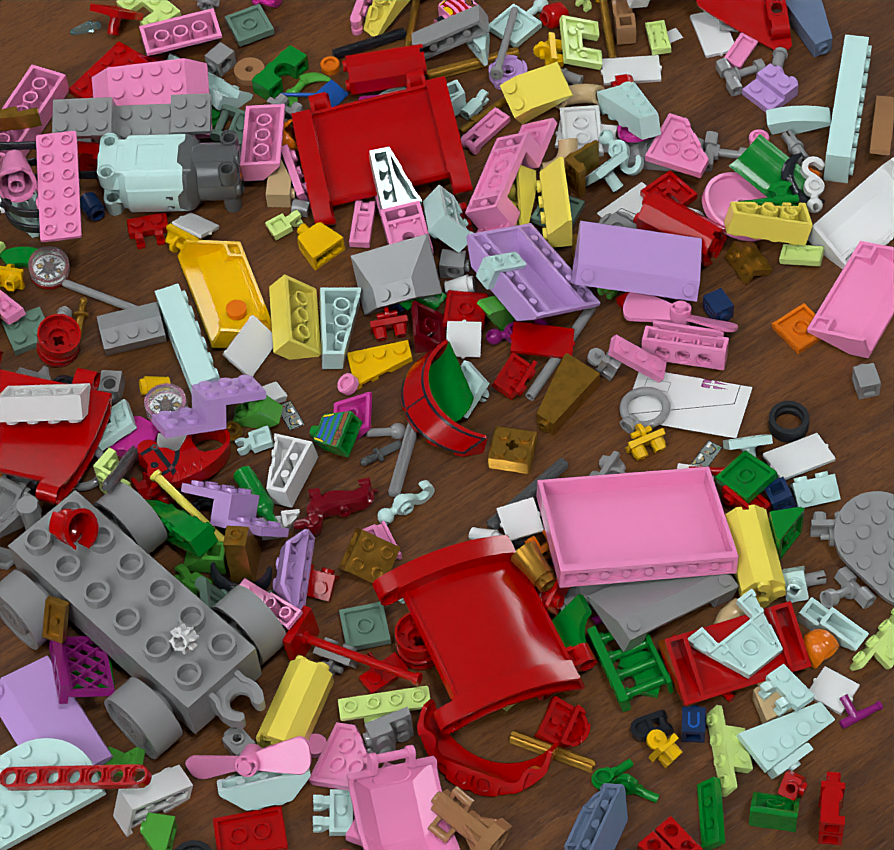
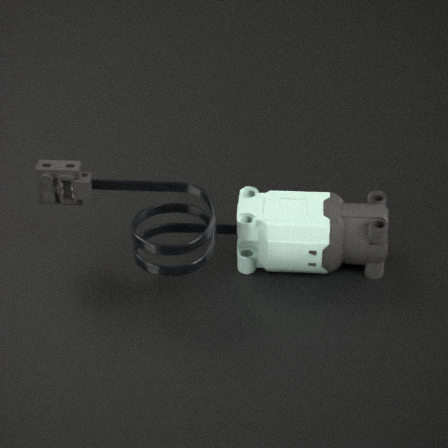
(155, 174)

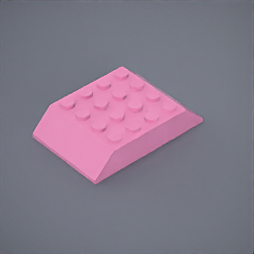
(152, 82)

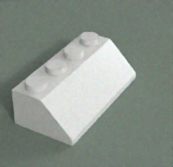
(44, 403)

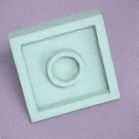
(606, 171)
(477, 384)
(748, 443)

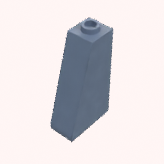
(810, 24)

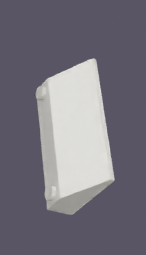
(860, 216)

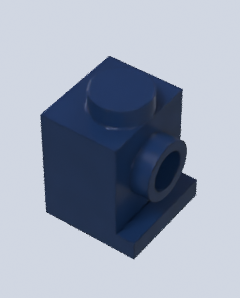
(780, 495)

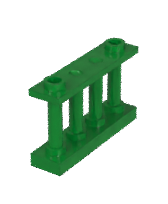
(617, 676)

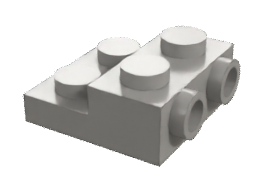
(387, 730)

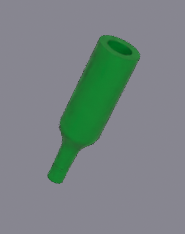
(247, 479)

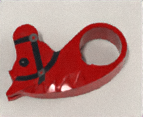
(187, 462)

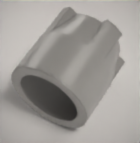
(302, 206)

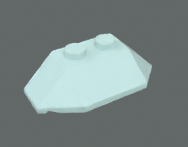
(261, 789)

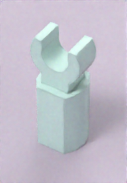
(475, 105)

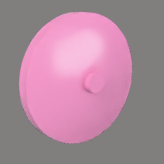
(725, 189)

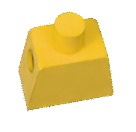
(319, 244)

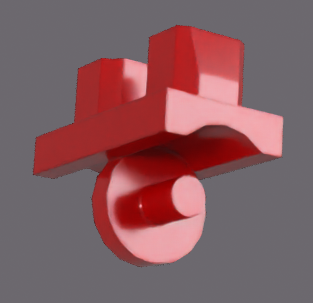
(389, 321)

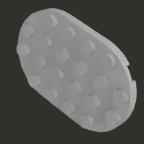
(867, 540)

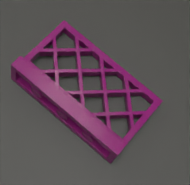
(64, 667)

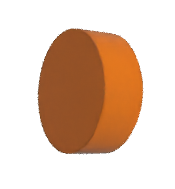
(330, 65)
(236, 309)

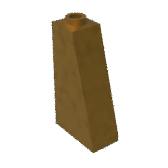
(566, 394)
(241, 553)

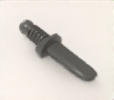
(379, 454)

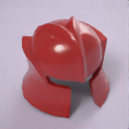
(69, 525)

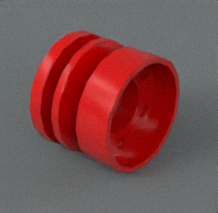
(62, 332)
(410, 645)

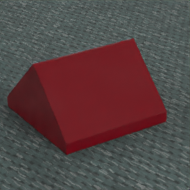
(427, 327)

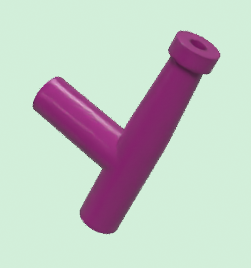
(855, 716)

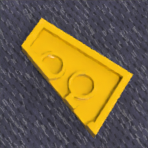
(375, 361)

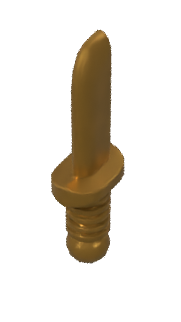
(81, 314)

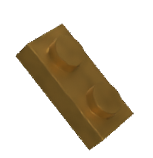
(55, 619)

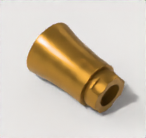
(534, 566)

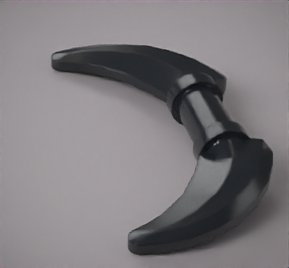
(787, 174)
(224, 583)

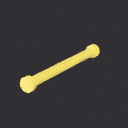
(181, 500)

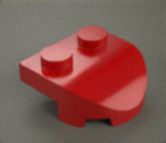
(563, 724)

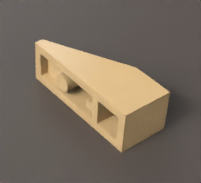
(279, 188)

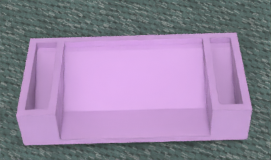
(637, 261)
(33, 712)

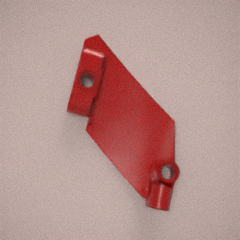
(753, 19)

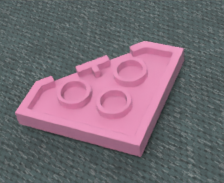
(678, 148)
(342, 755)

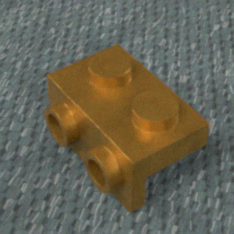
(747, 260)

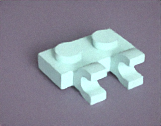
(789, 687)
(340, 812)

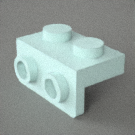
(815, 491)

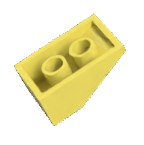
(536, 92)

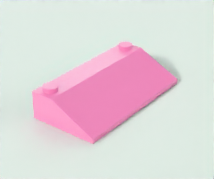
(859, 301)

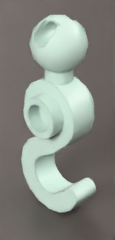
(617, 147)
(405, 503)

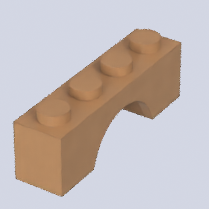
(623, 22)

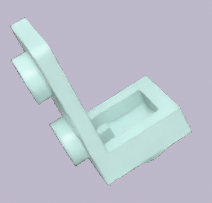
(496, 264)

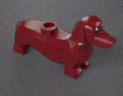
(335, 503)

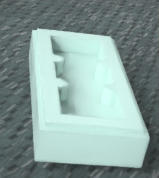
(791, 761)

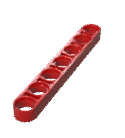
(84, 782)

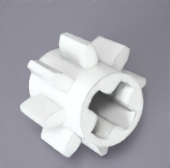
(183, 638)

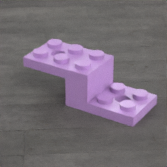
(208, 406)
(234, 508)

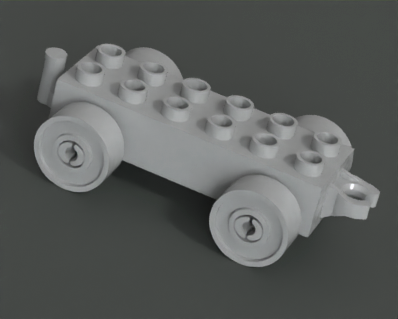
(130, 608)

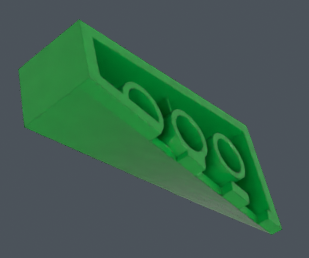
(184, 530)

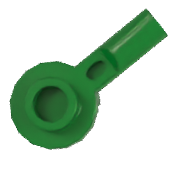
(607, 774)
(633, 787)

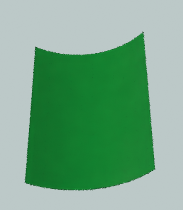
(762, 166)
(450, 385)

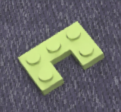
(159, 9)
(574, 53)

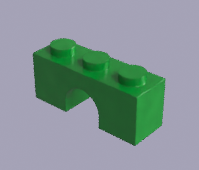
(288, 63)

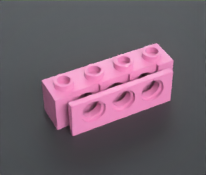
(686, 344)

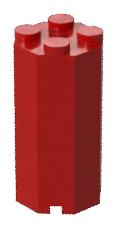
(382, 68)
(671, 217)

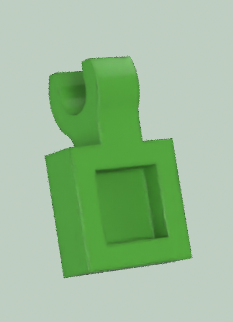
(188, 579)

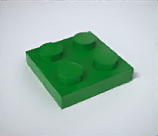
(746, 476)

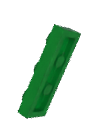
(711, 813)

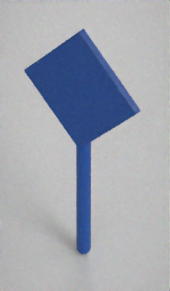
(335, 93)

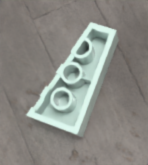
(630, 109)
(337, 321)

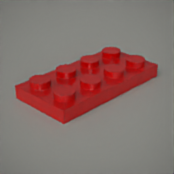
(117, 56)

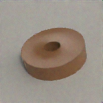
(243, 67)

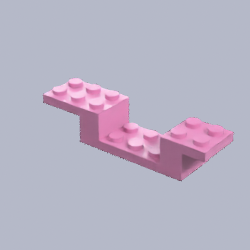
(489, 203)

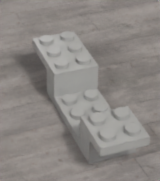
(100, 116)

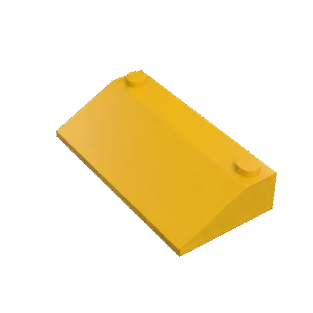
(216, 276)

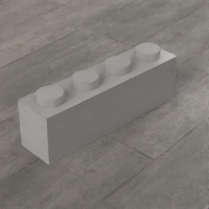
(452, 31)

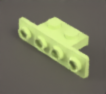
(879, 646)
(381, 704)
(728, 751)

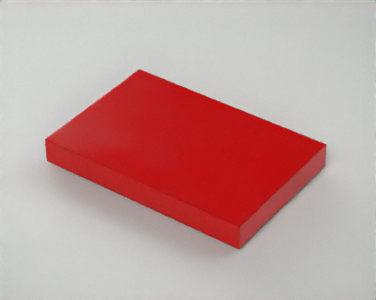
(252, 830)

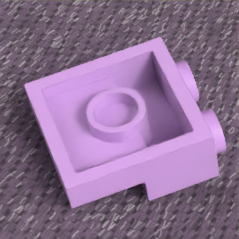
(771, 88)

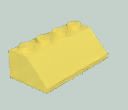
(555, 204)
(294, 319)

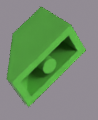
(496, 312)
(159, 831)

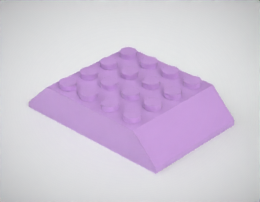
(540, 287)

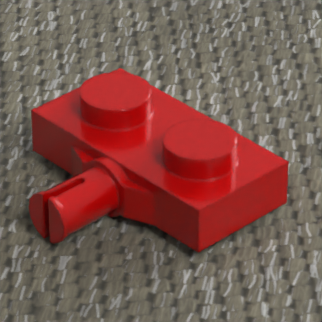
(377, 680)

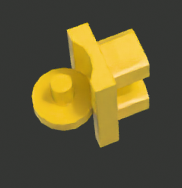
(549, 50)
(177, 237)
(11, 277)
(637, 446)
(664, 749)

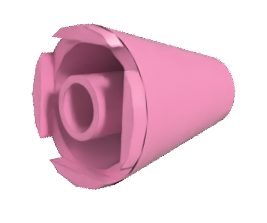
(16, 177)

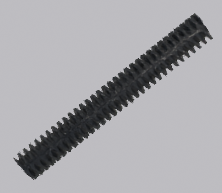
(372, 41)

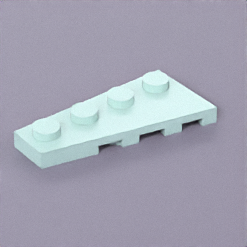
(782, 736)

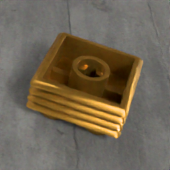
(516, 460)

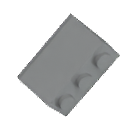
(131, 328)

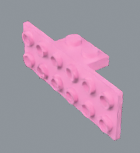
(58, 186)

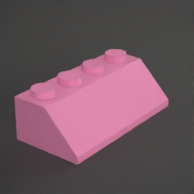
(180, 32)
(262, 141)

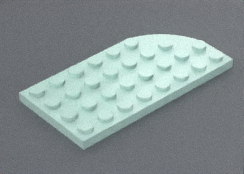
(34, 810)

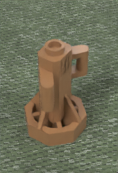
(457, 811)

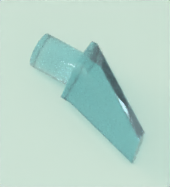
(87, 27)

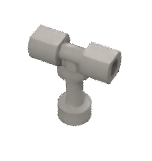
(733, 75)
(714, 152)
(849, 589)

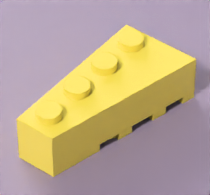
(769, 222)

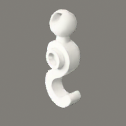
(814, 184)

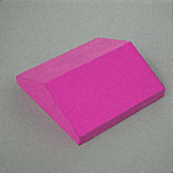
(361, 406)
(144, 430)

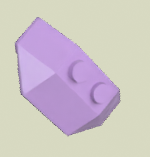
(294, 568)

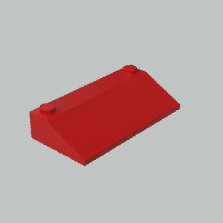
(702, 677)

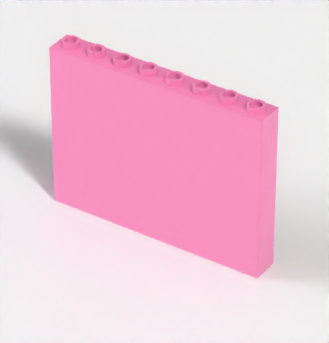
(636, 527)

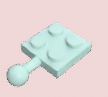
(524, 25)

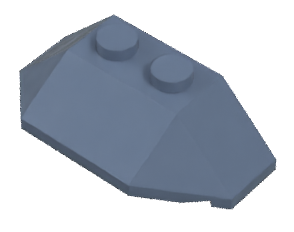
(600, 820)

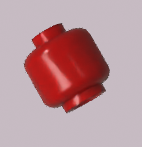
(552, 13)

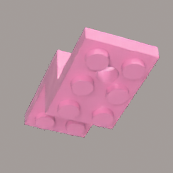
(403, 222)

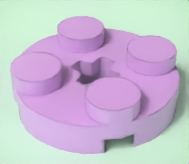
(510, 63)

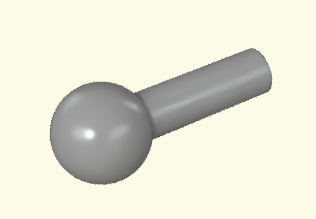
(396, 431)

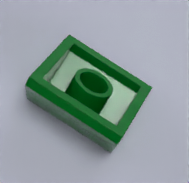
(786, 528)
(773, 812)

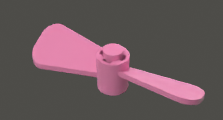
(650, 308)
(288, 756)

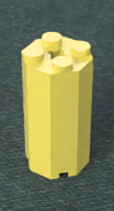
(758, 558)
(296, 702)

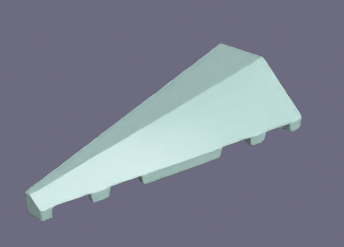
(223, 92)

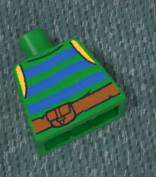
(337, 432)

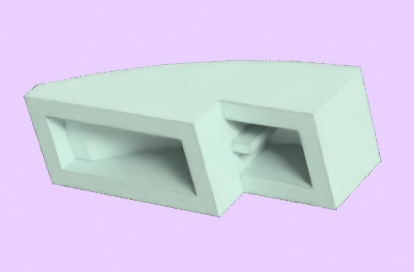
(797, 118)
(845, 631)

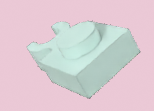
(258, 441)

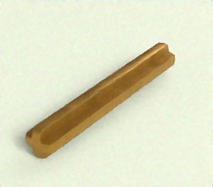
(562, 754)

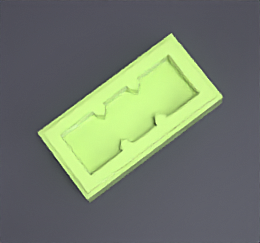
(658, 37)
(801, 255)

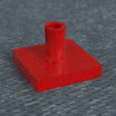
(116, 14)

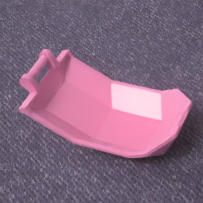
(395, 803)

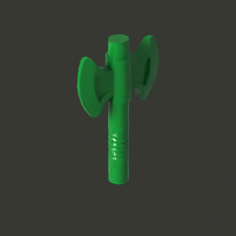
(779, 189)

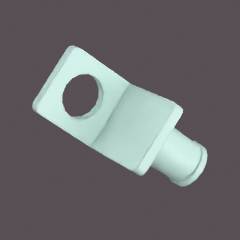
(795, 584)

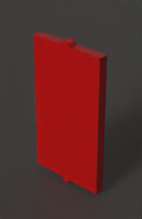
(541, 340)

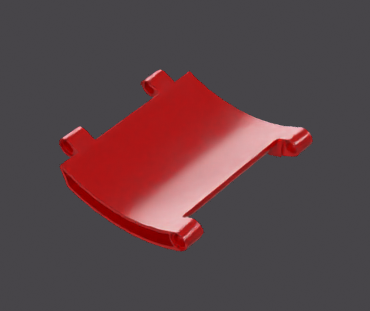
(411, 121)
(54, 452)
(483, 629)

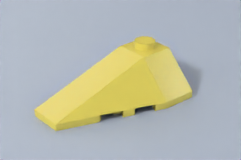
(382, 14)
(523, 193)

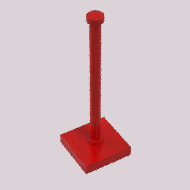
(304, 635)

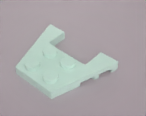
(747, 647)

